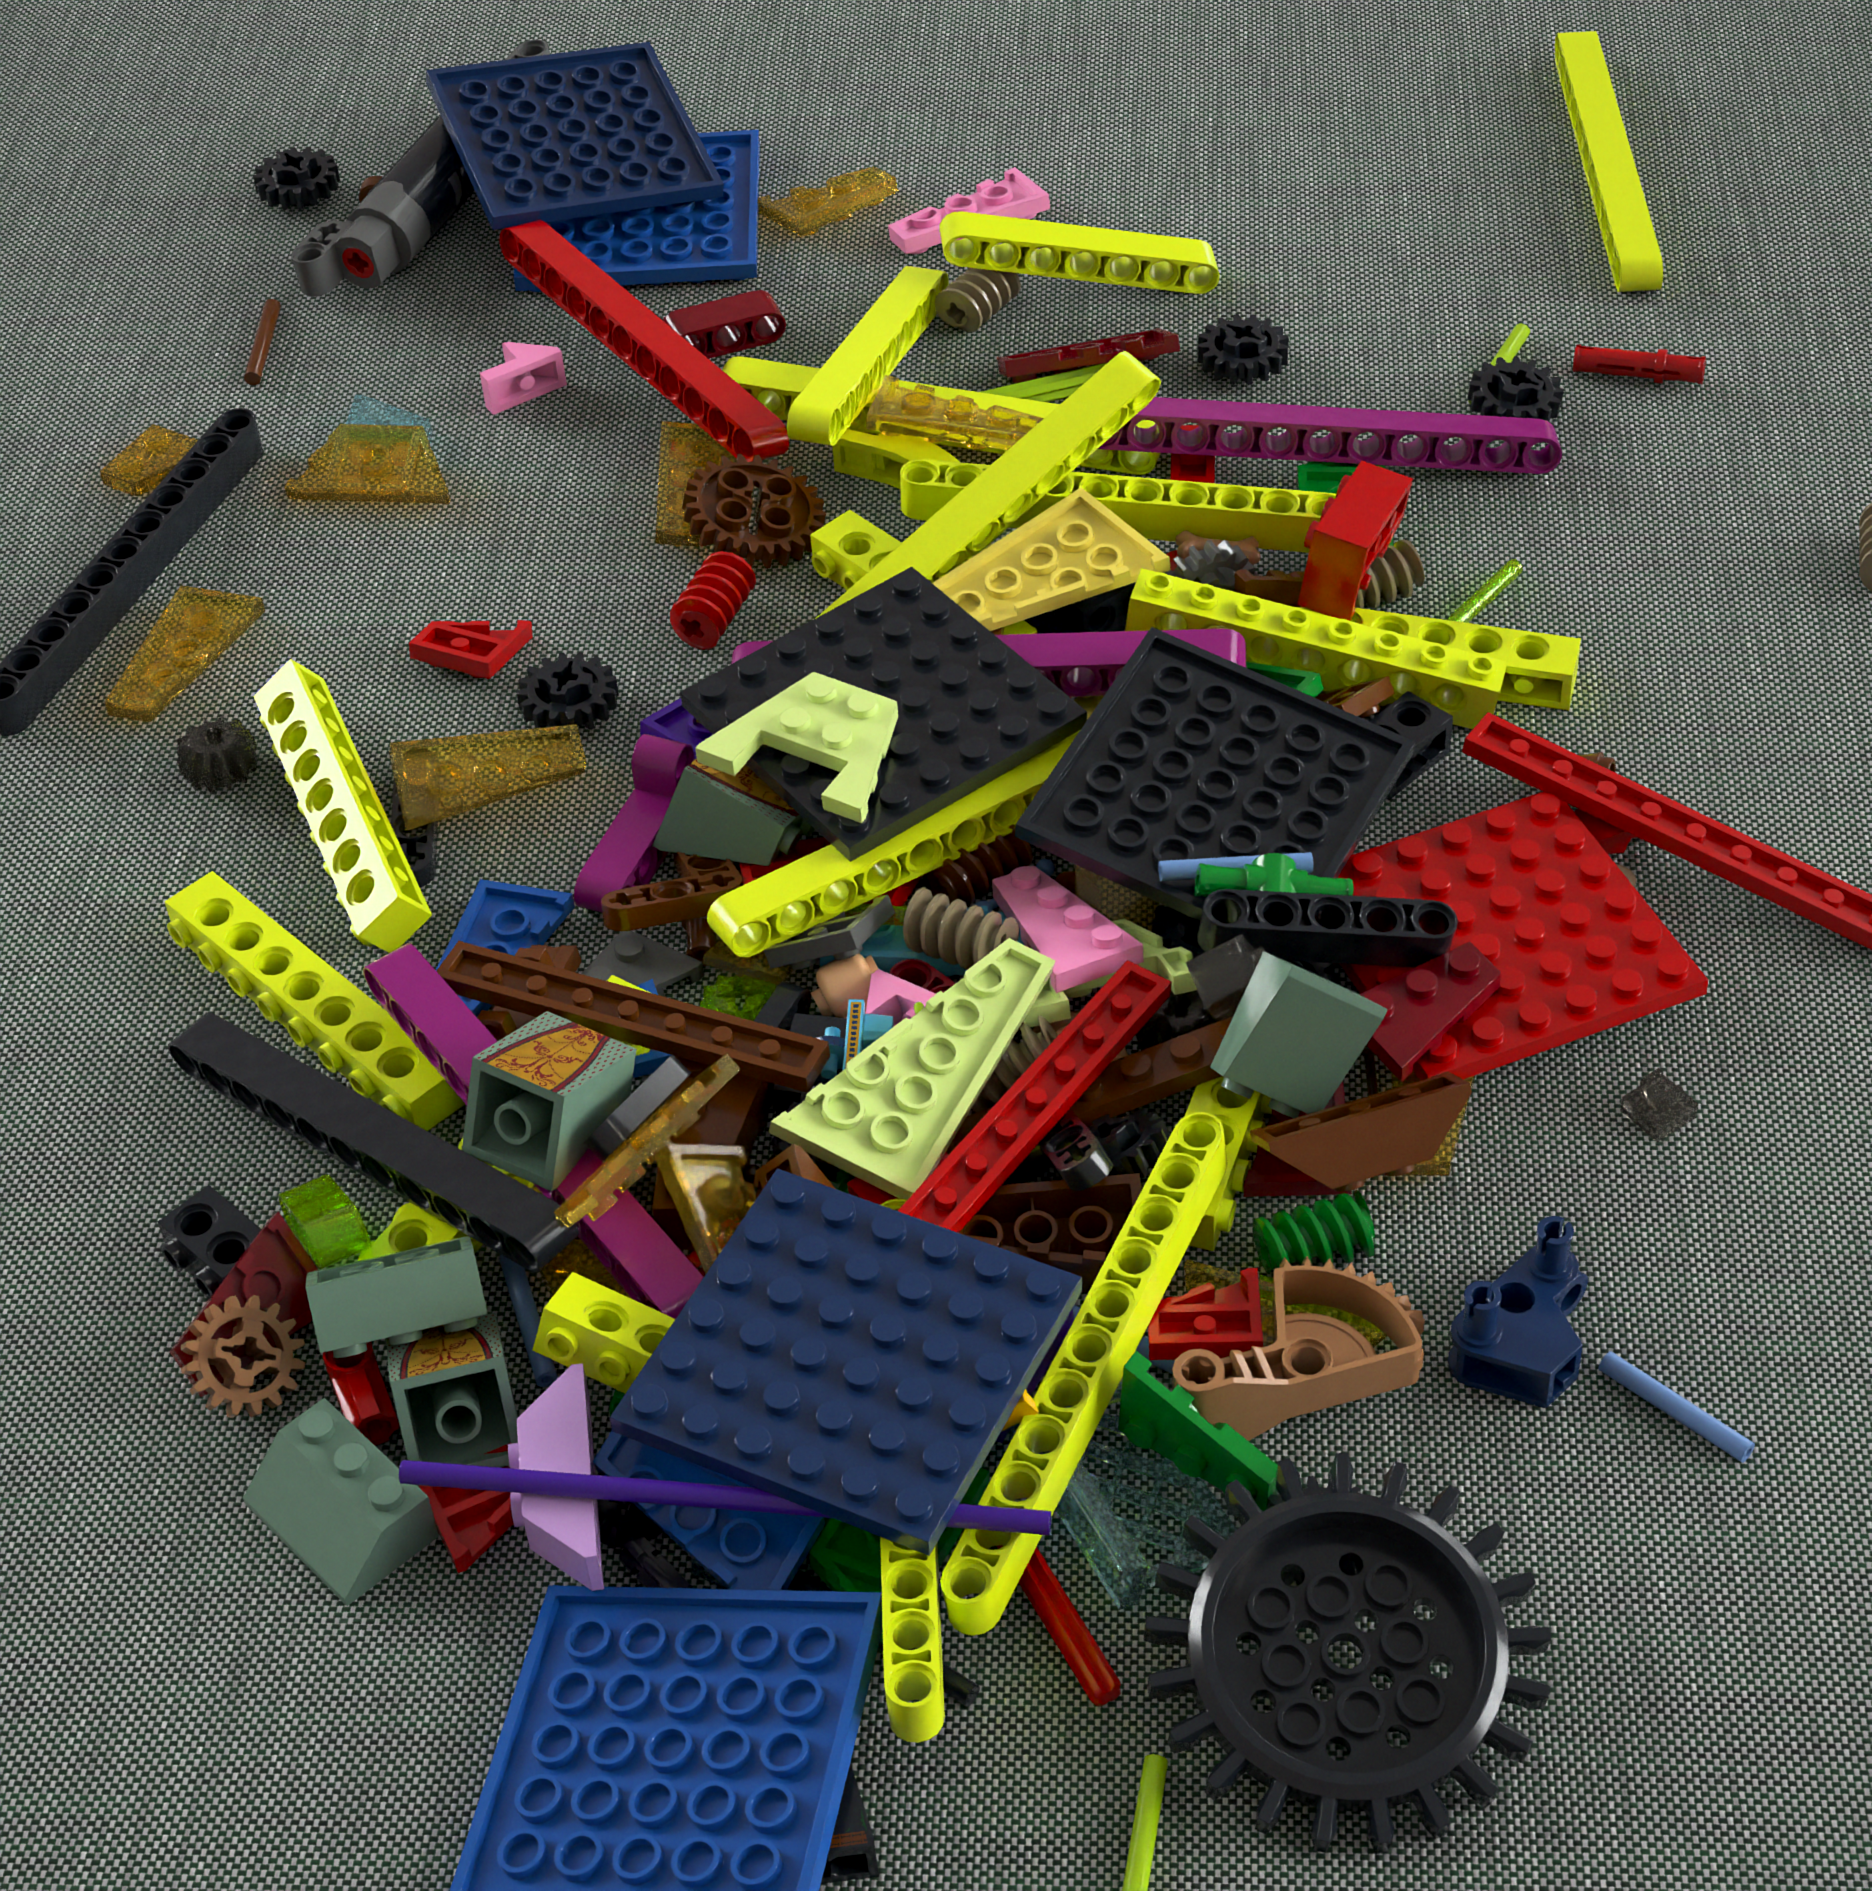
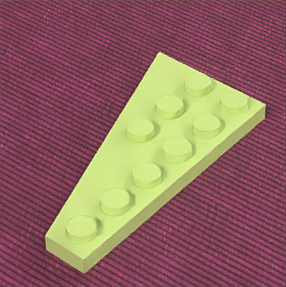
(915, 1084)

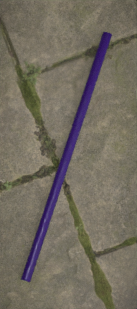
(679, 1494)

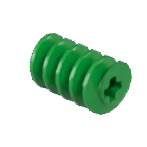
(1315, 1232)

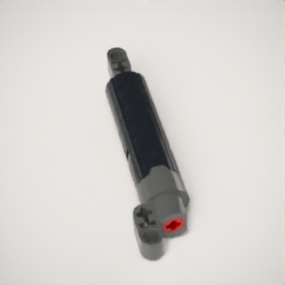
(396, 214)

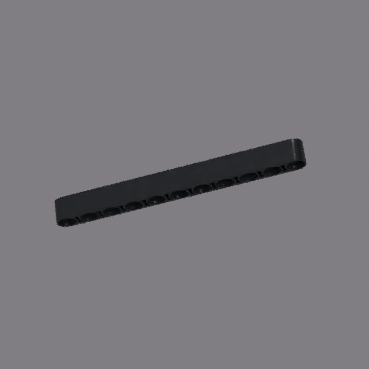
(125, 568)
(374, 1142)

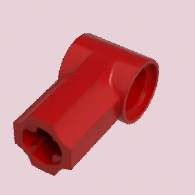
(362, 1394)

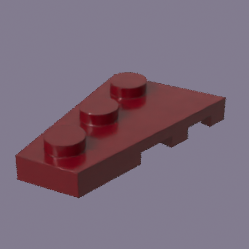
(270, 1268)

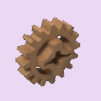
(237, 1379)

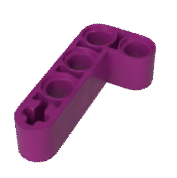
(627, 850)

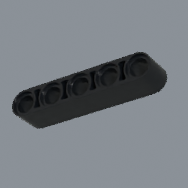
(1330, 926)

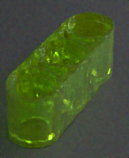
(324, 1221)

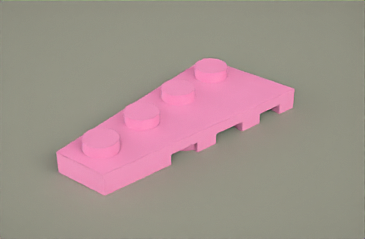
(1011, 197)
(1064, 928)

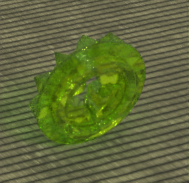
(722, 995)

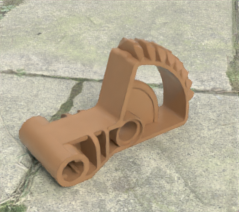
(1269, 1382)

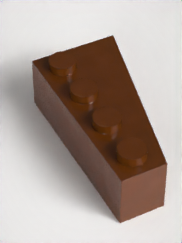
(729, 1119)

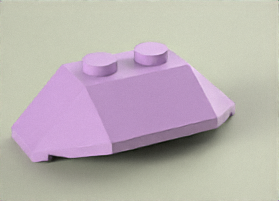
(559, 1438)

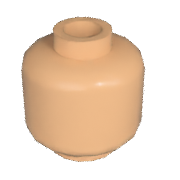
(843, 981)

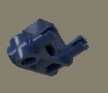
(1516, 1329)

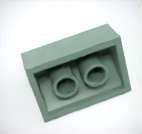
(395, 1297)
(339, 1502)

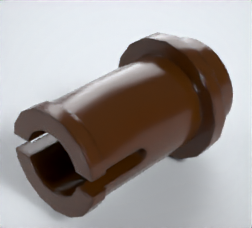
(699, 937)

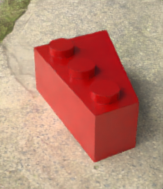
(1350, 537)

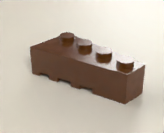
(1058, 1224)

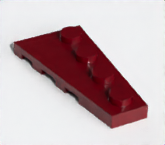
(1065, 358)

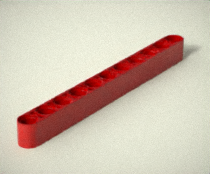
(644, 342)

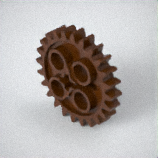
(721, 508)

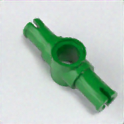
(1268, 873)

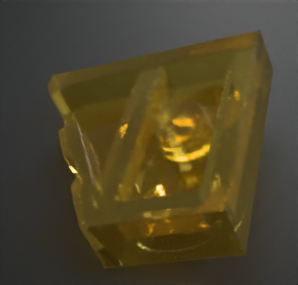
(146, 460)

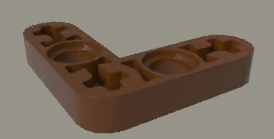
(671, 900)

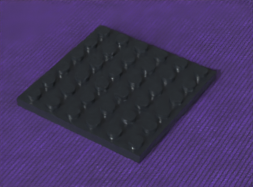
(959, 691)
(1209, 765)

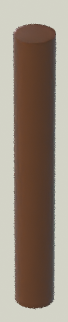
(262, 342)

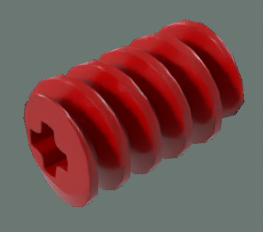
(712, 599)

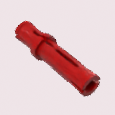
(1640, 364)

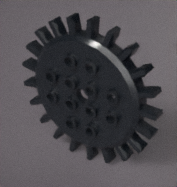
(1403, 1564)

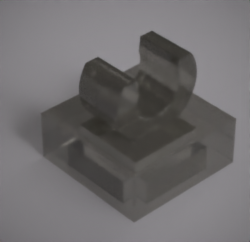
(1659, 1106)

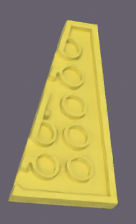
(1052, 562)

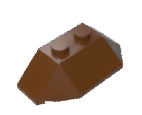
(1369, 1134)

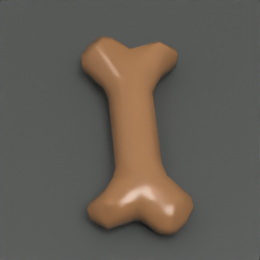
(1187, 539)

